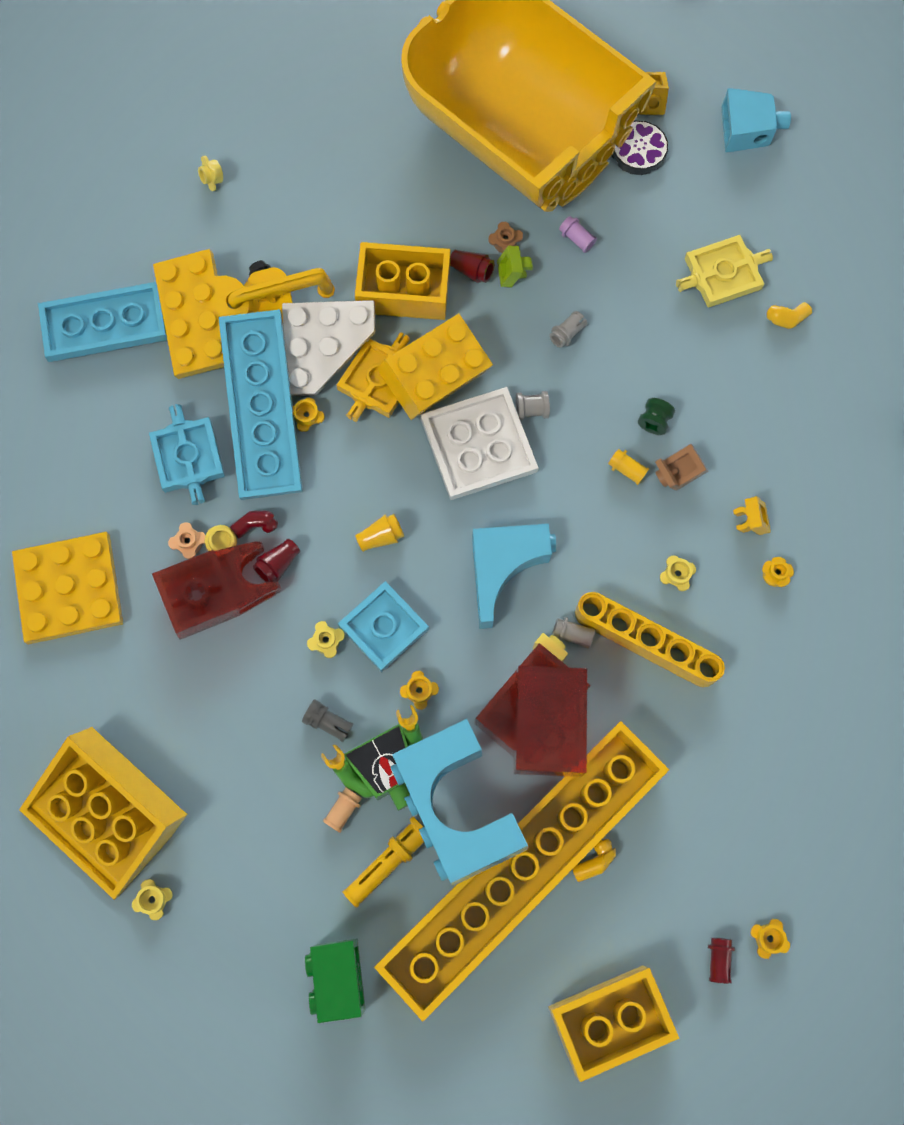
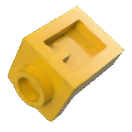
(658, 99)

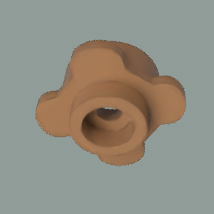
(505, 230)

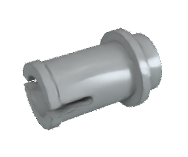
(562, 334)
(573, 632)

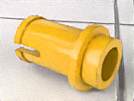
(628, 466)

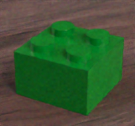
(336, 981)

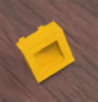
(756, 515)

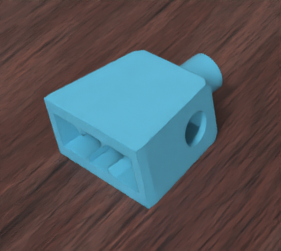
(750, 119)

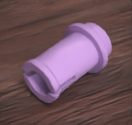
(577, 234)

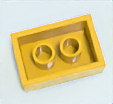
(404, 279)
(434, 366)
(613, 1022)

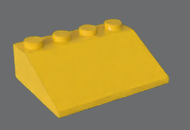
(101, 811)

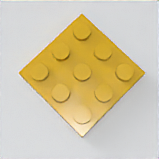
(67, 588)

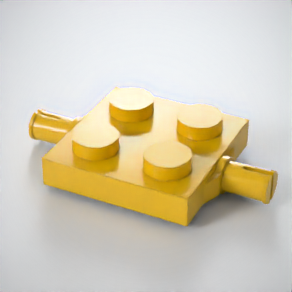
(365, 383)

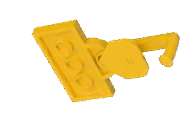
(196, 297)

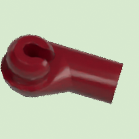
(254, 519)

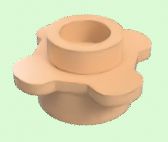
(187, 549)

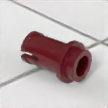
(720, 960)

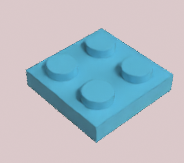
(383, 626)

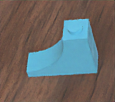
(501, 555)

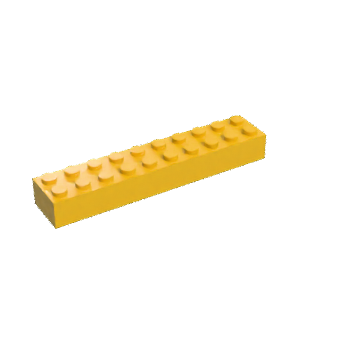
(491, 904)

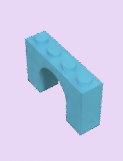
(459, 852)

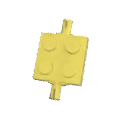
(724, 270)

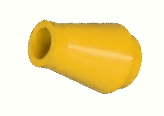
(380, 533)

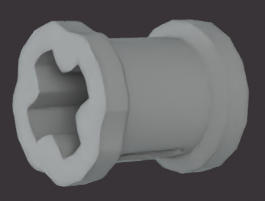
(533, 405)

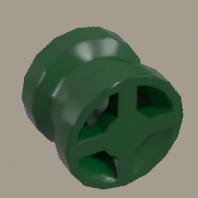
(656, 416)

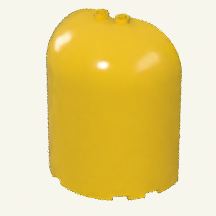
(525, 92)

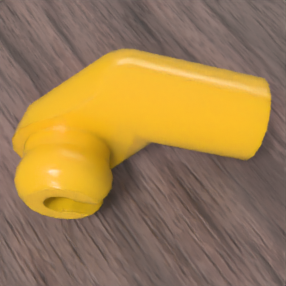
(787, 317)
(598, 864)

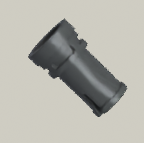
(319, 717)

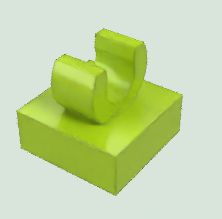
(512, 266)

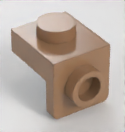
(680, 468)

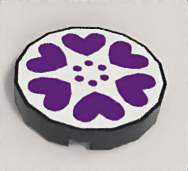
(643, 149)

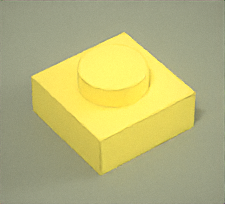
(552, 644)

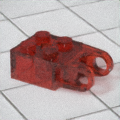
(221, 579)

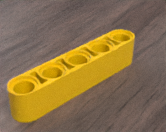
(664, 639)

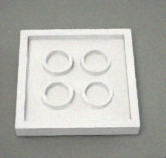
(479, 443)

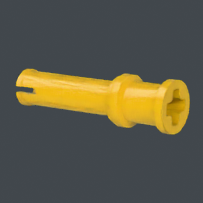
(399, 850)

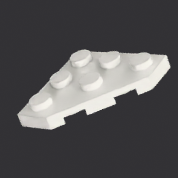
(323, 340)

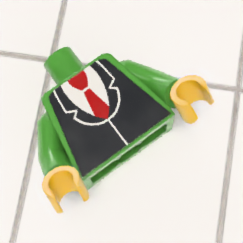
(368, 765)

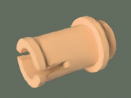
(342, 809)

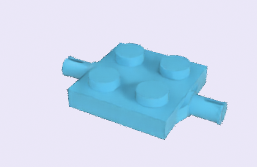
(186, 454)

